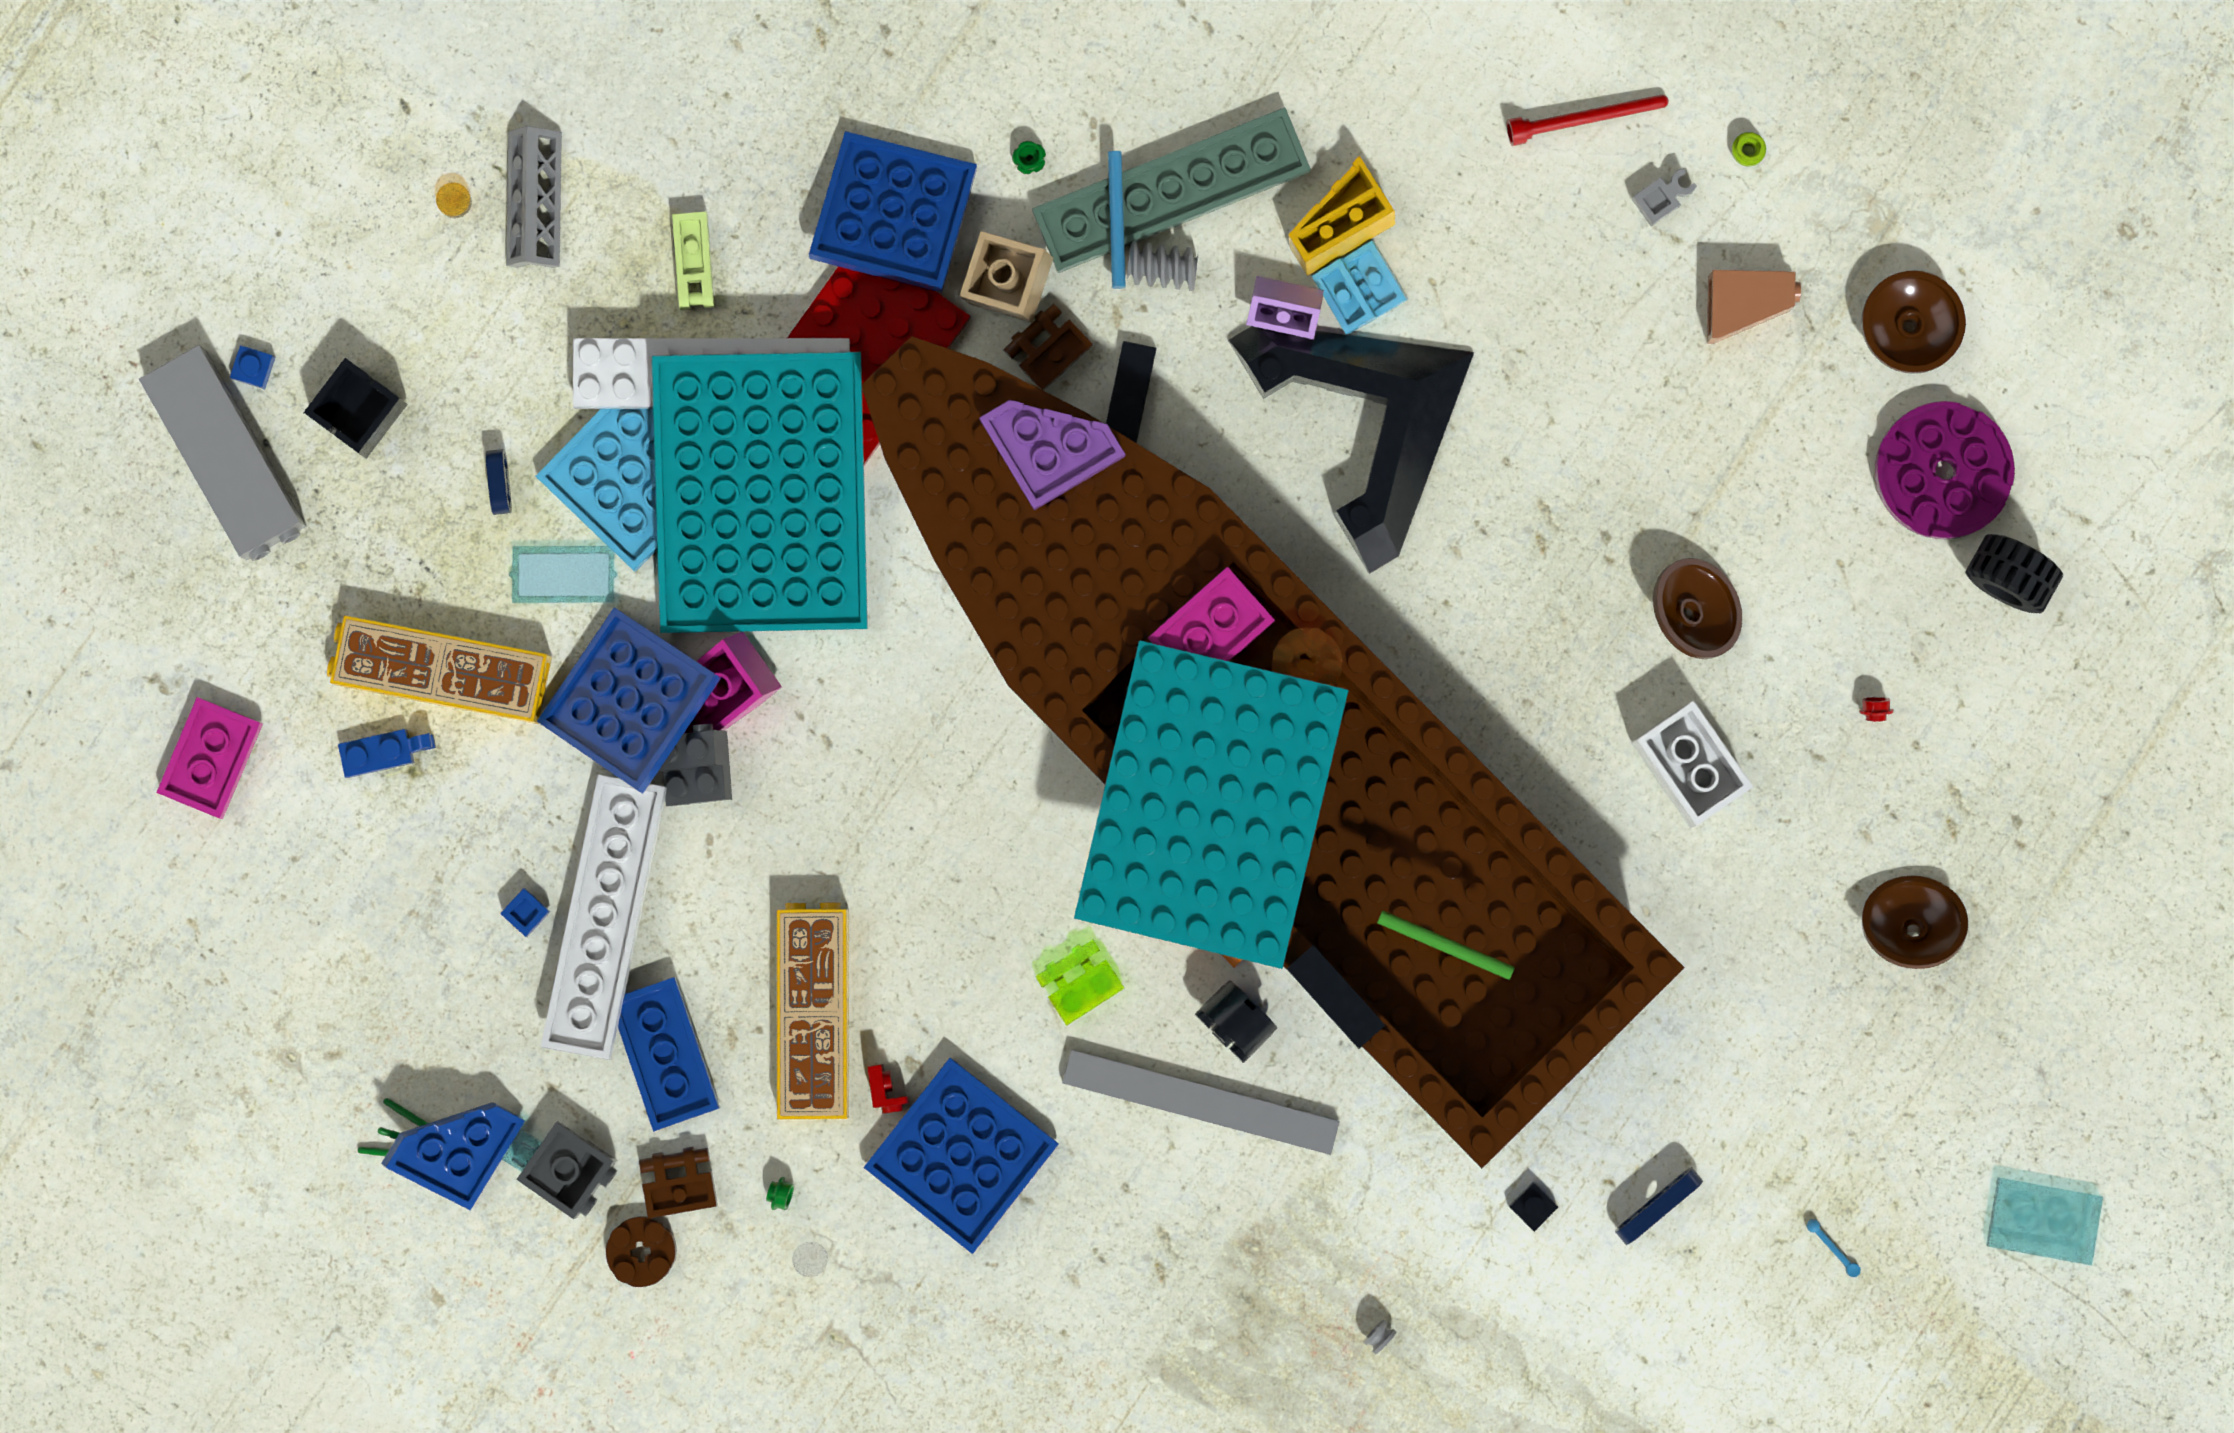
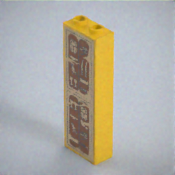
(439, 669)
(813, 1012)

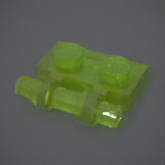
(1084, 992)

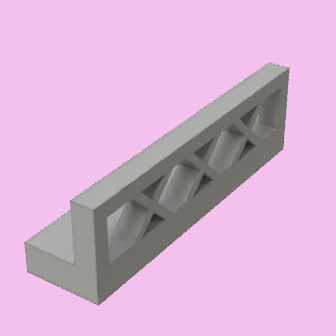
(523, 194)

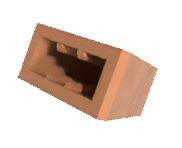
(1747, 299)

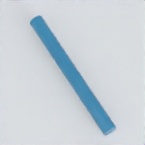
(1116, 219)

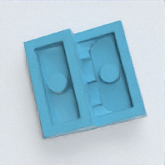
(1360, 287)

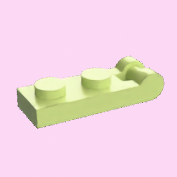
(693, 259)

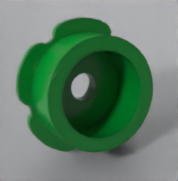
(1029, 148)
(780, 1194)

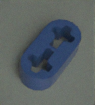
(498, 482)

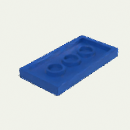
(665, 1055)

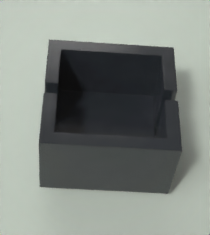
(355, 408)

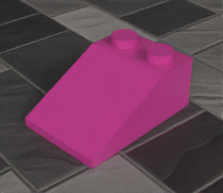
(742, 686)

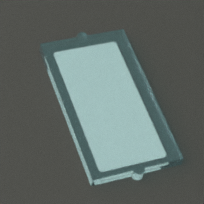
(563, 574)

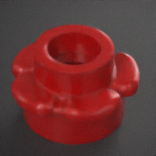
(1876, 708)

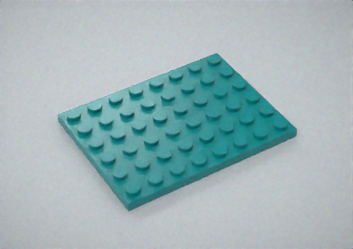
(760, 492)
(1211, 804)

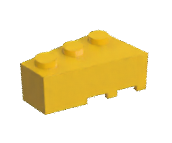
(1342, 220)

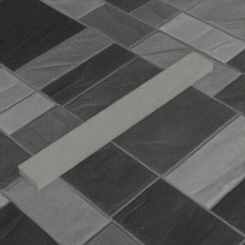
(1201, 1102)

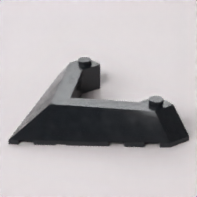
(1419, 395)

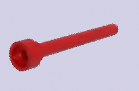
(1521, 130)

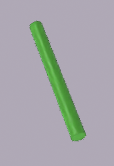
(1445, 944)

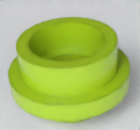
(1756, 142)

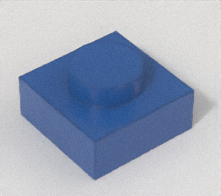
(252, 367)
(525, 912)

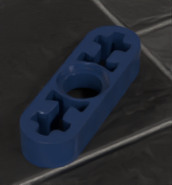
(1659, 1206)

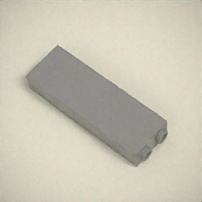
(223, 454)

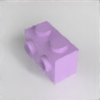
(1285, 307)

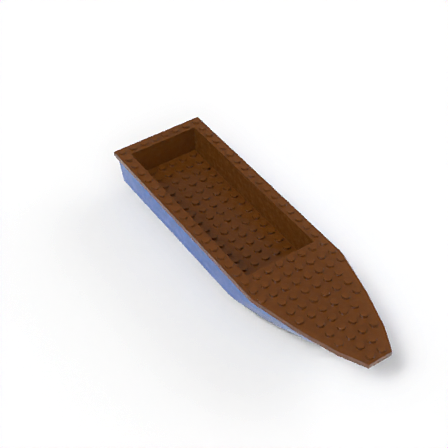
(1406, 805)

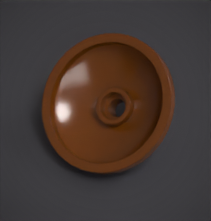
(1931, 308)
(1697, 608)
(1918, 907)

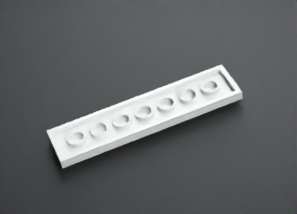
(619, 370)
(603, 918)

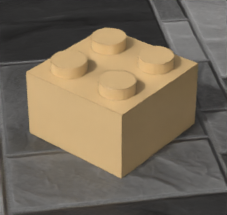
(1006, 276)

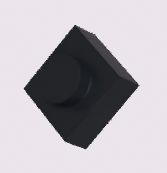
(1533, 1206)

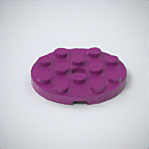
(1979, 461)

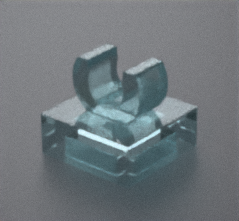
(521, 1150)

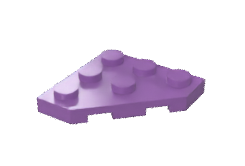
(1049, 448)

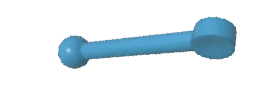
(1852, 1269)

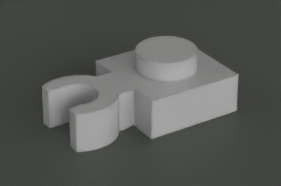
(1660, 199)

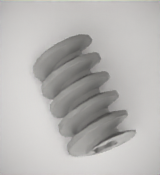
(1162, 266)

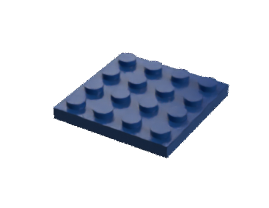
(893, 211)
(628, 700)
(961, 1155)

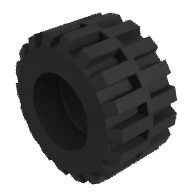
(2014, 573)

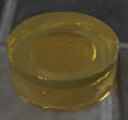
(453, 200)

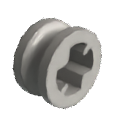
(1379, 1337)

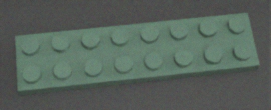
(1174, 189)

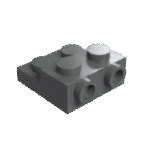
(698, 768)
(568, 1171)

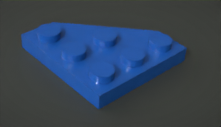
(455, 1152)

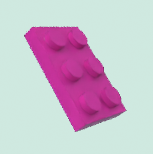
(1216, 620)
(209, 758)

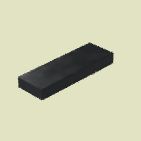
(1130, 389)
(1335, 997)

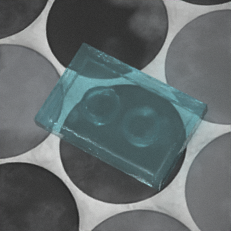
(2044, 1221)

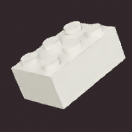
(1692, 764)

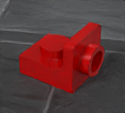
(880, 1084)

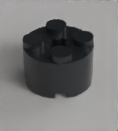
(1236, 1021)

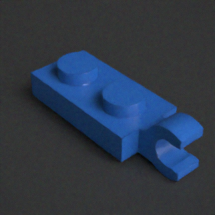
(382, 752)

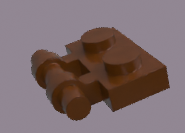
(1055, 354)
(680, 1193)

